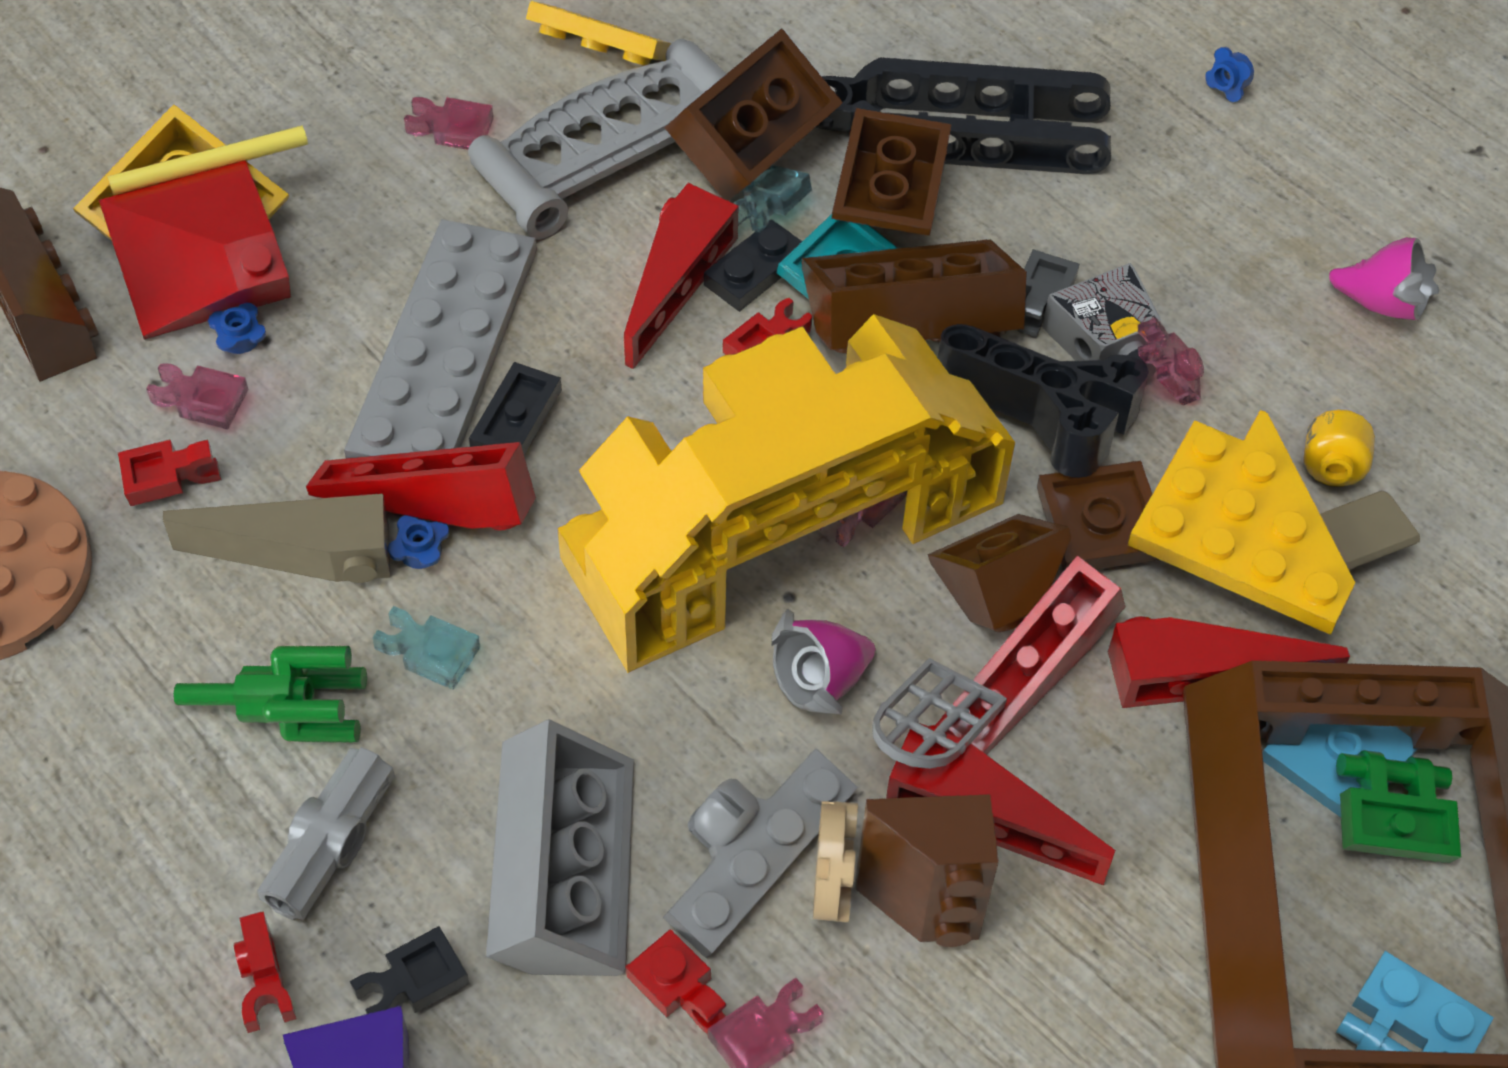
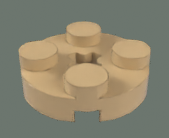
(835, 861)

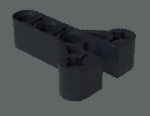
(1066, 402)

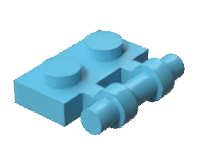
(1414, 1009)

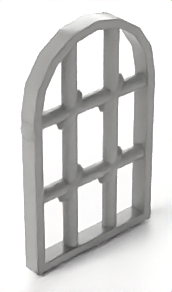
(938, 736)

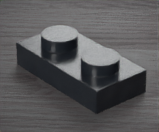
(751, 266)
(517, 408)

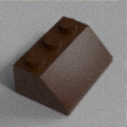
(930, 864)

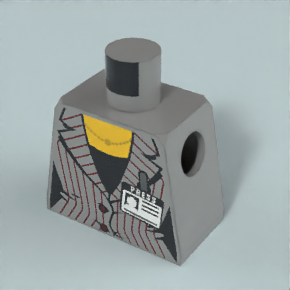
(1101, 316)

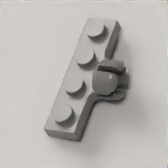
(751, 846)

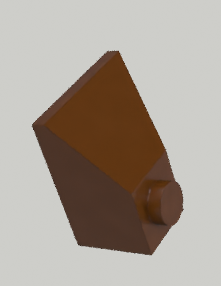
(1002, 569)

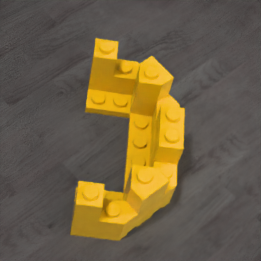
(781, 462)

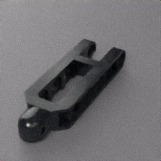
(1027, 96)

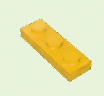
(596, 33)

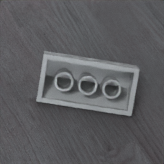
(561, 855)

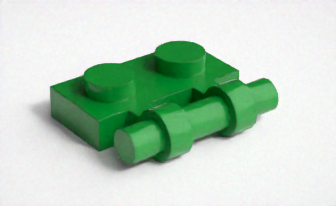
(1395, 822)

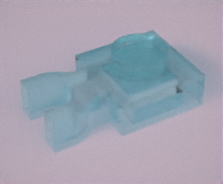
(772, 193)
(432, 650)

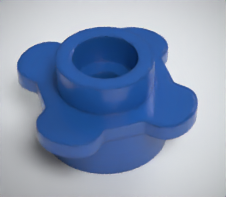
(1239, 69)
(237, 328)
(422, 553)

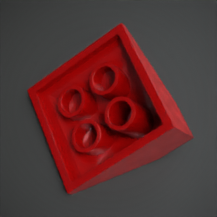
(195, 248)

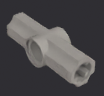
(326, 834)

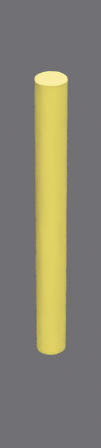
(208, 160)

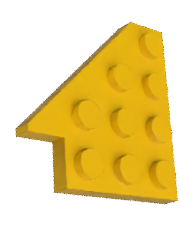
(1246, 524)

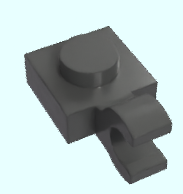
(1044, 276)

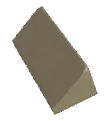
(1369, 529)

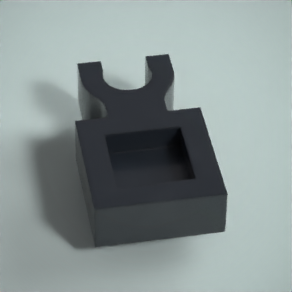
(418, 972)

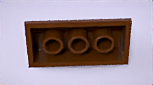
(918, 288)
(38, 299)

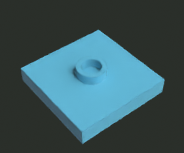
(1314, 761)

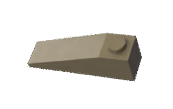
(309, 537)

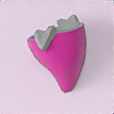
(1391, 281)
(818, 661)

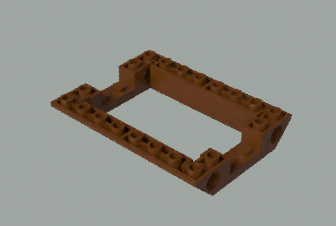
(1233, 835)

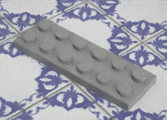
(443, 342)

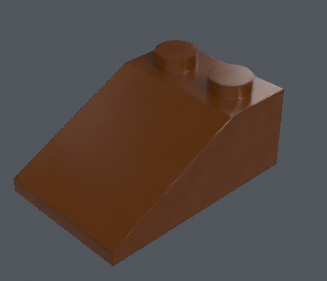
(753, 115)
(892, 172)

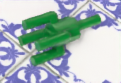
(286, 693)

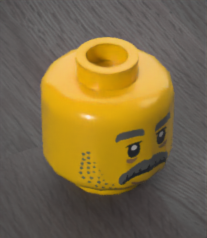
(1337, 443)

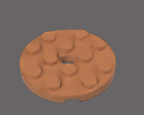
(41, 560)

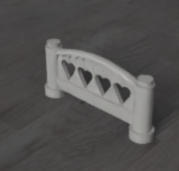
(537, 187)

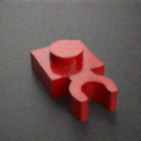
(760, 328)

